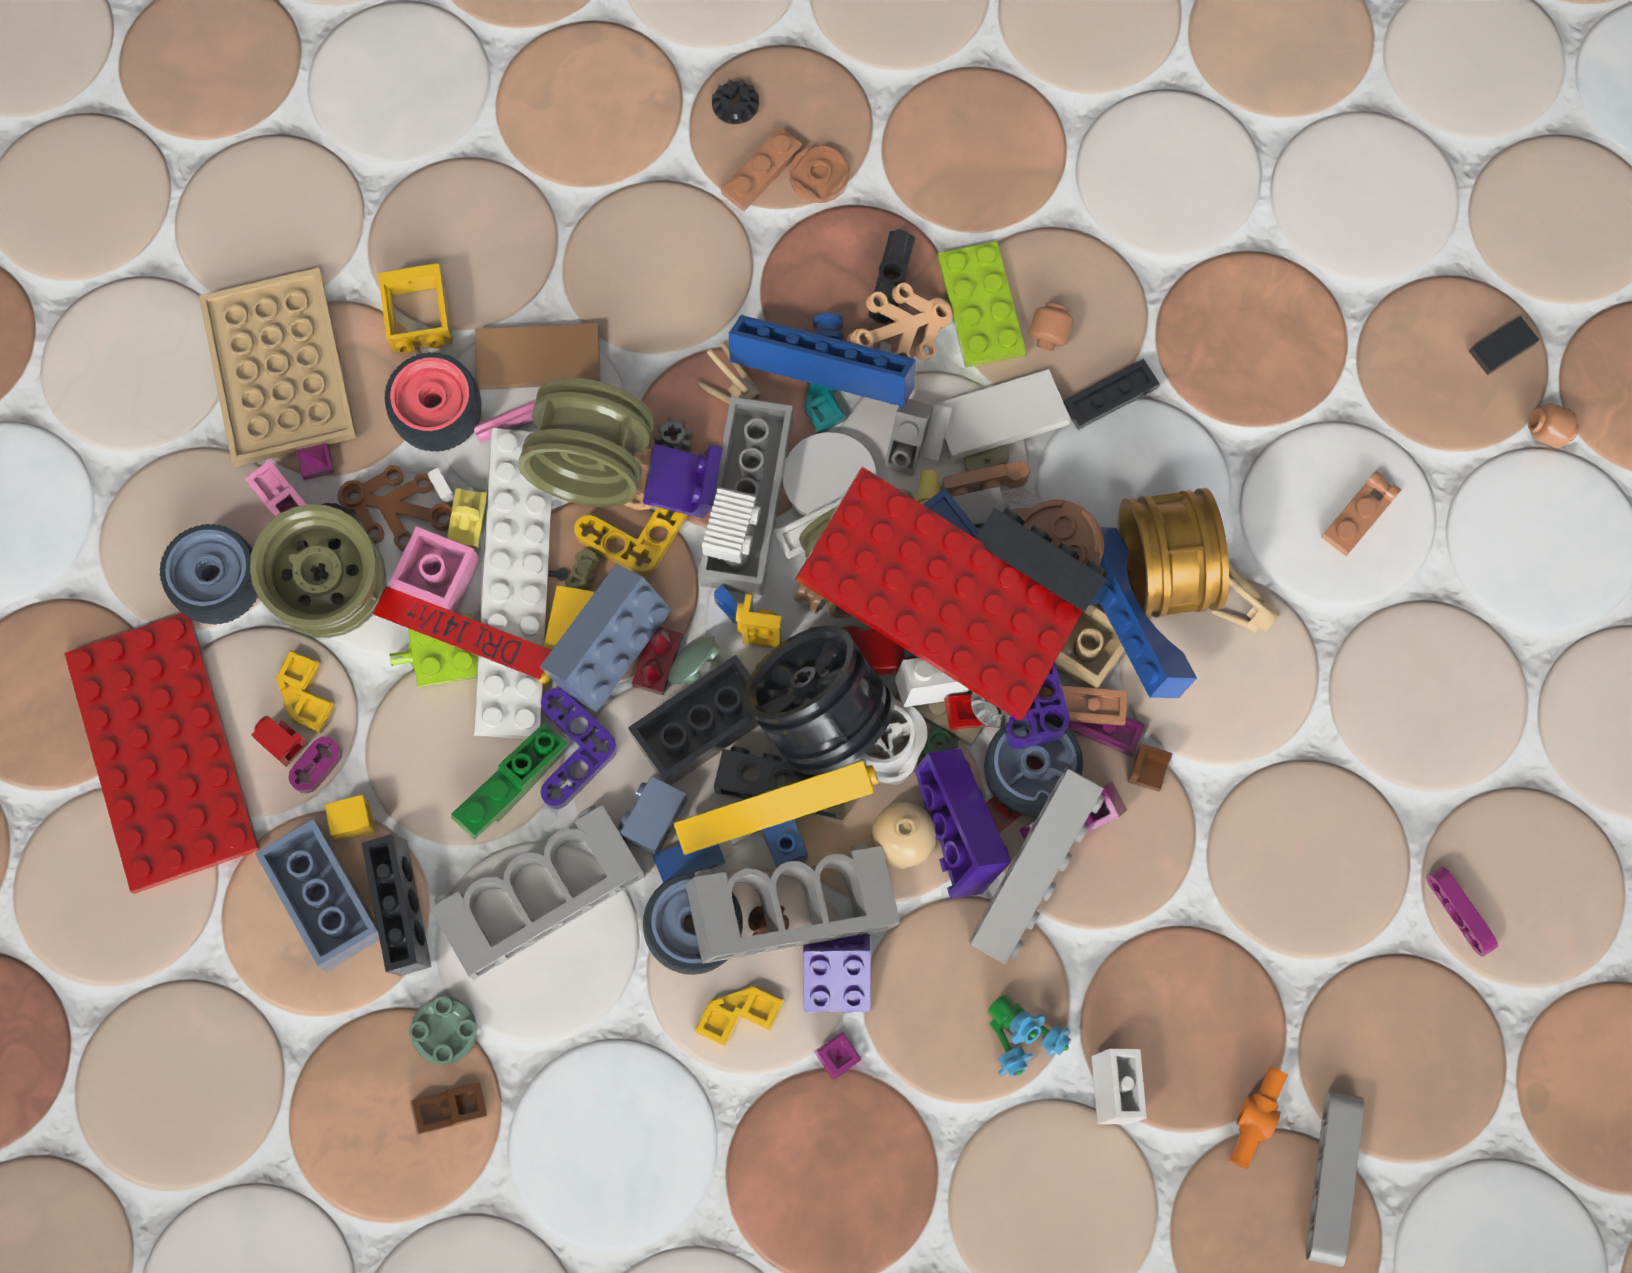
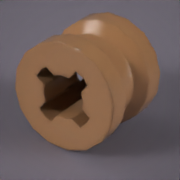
(809, 597)

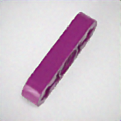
(1462, 911)

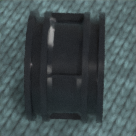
(819, 700)

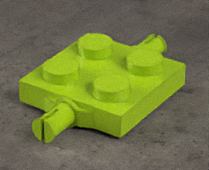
(436, 661)

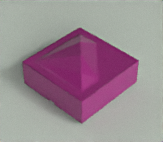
(315, 461)
(837, 1055)

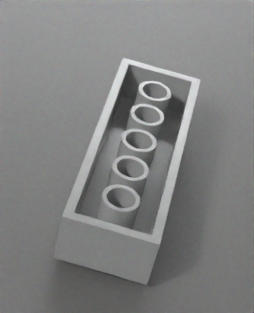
(751, 463)

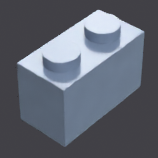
(653, 815)

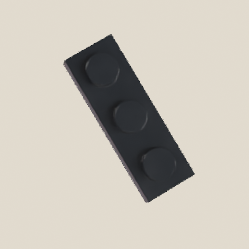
(1111, 394)

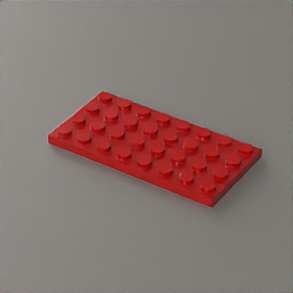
(938, 593)
(161, 752)

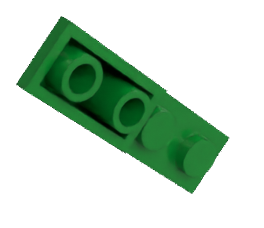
(510, 782)

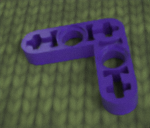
(584, 753)

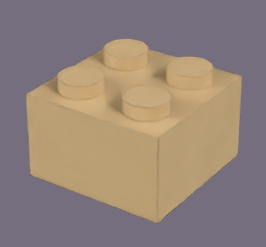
(1090, 650)

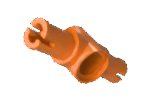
(1258, 1117)

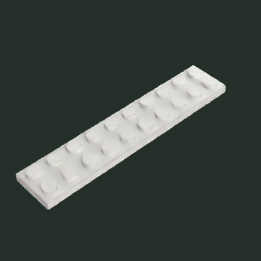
(512, 588)

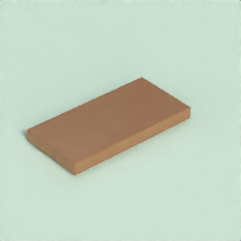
(536, 355)

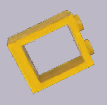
(410, 281)

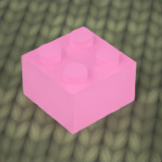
(435, 569)

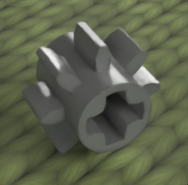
(674, 428)

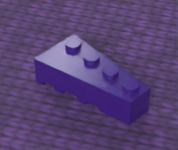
(962, 823)

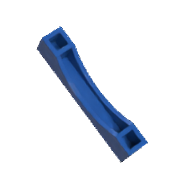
(1156, 660)

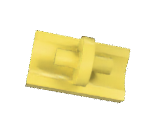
(467, 517)

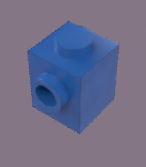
(785, 843)

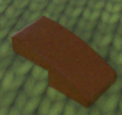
(448, 1108)

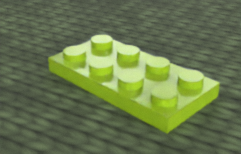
(981, 304)

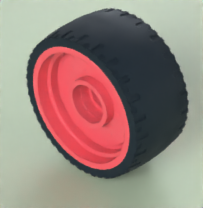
(429, 380)

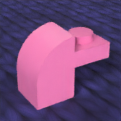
(273, 489)

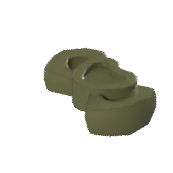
(987, 458)
(583, 569)

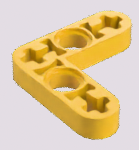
(642, 545)

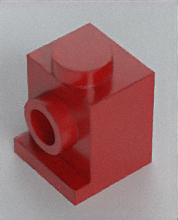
(279, 739)

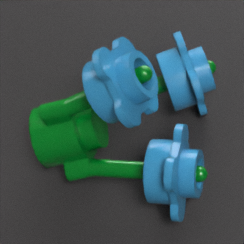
(1024, 1029)

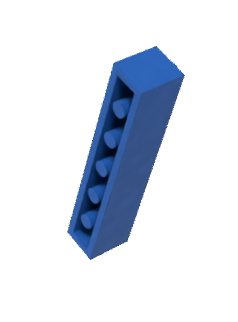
(822, 360)

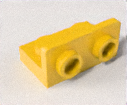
(758, 628)

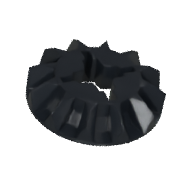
(743, 110)

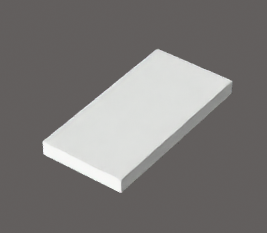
(1004, 414)

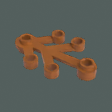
(392, 504)

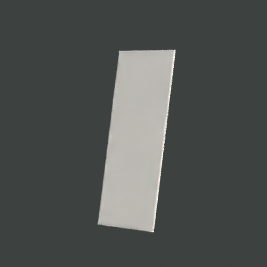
(936, 432)

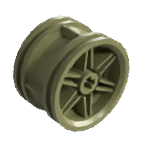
(586, 442)
(277, 551)

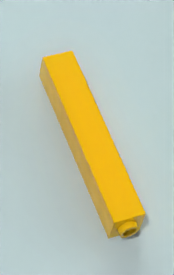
(775, 806)

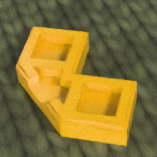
(293, 682)
(723, 1013)

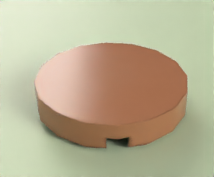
(819, 174)

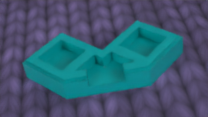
(822, 408)

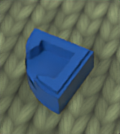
(726, 603)

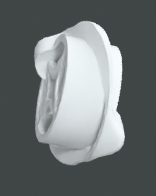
(898, 768)

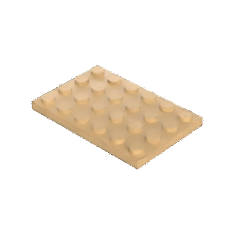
(277, 367)

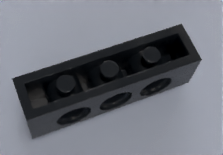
(738, 759)
(396, 905)

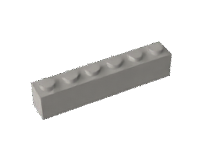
(1036, 865)

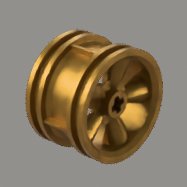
(1175, 552)

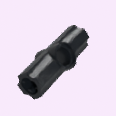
(894, 261)

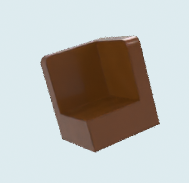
(1149, 767)

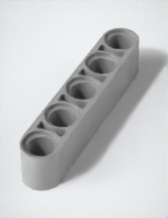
(1335, 1179)

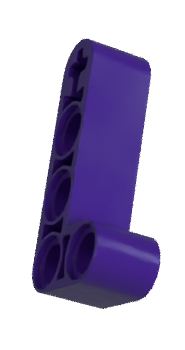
(1040, 710)

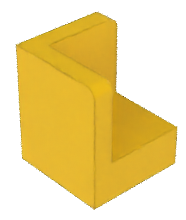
(350, 818)

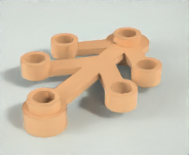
(905, 322)

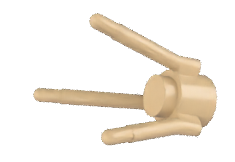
(741, 387)
(1261, 613)

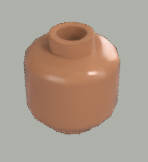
(1051, 326)
(1553, 425)

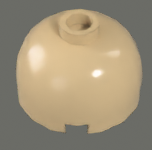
(904, 834)

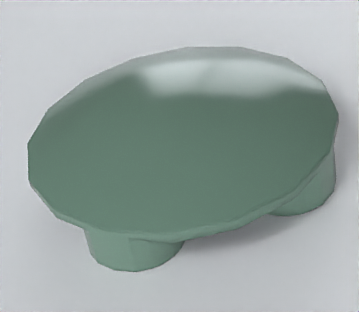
(691, 658)
(443, 1030)

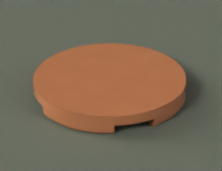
(1068, 525)

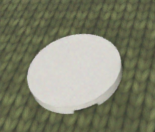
(823, 469)

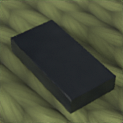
(1504, 345)

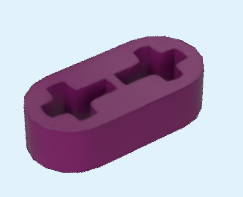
(320, 770)

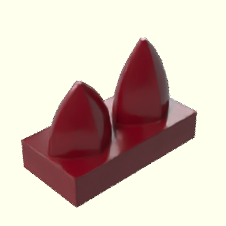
(657, 661)

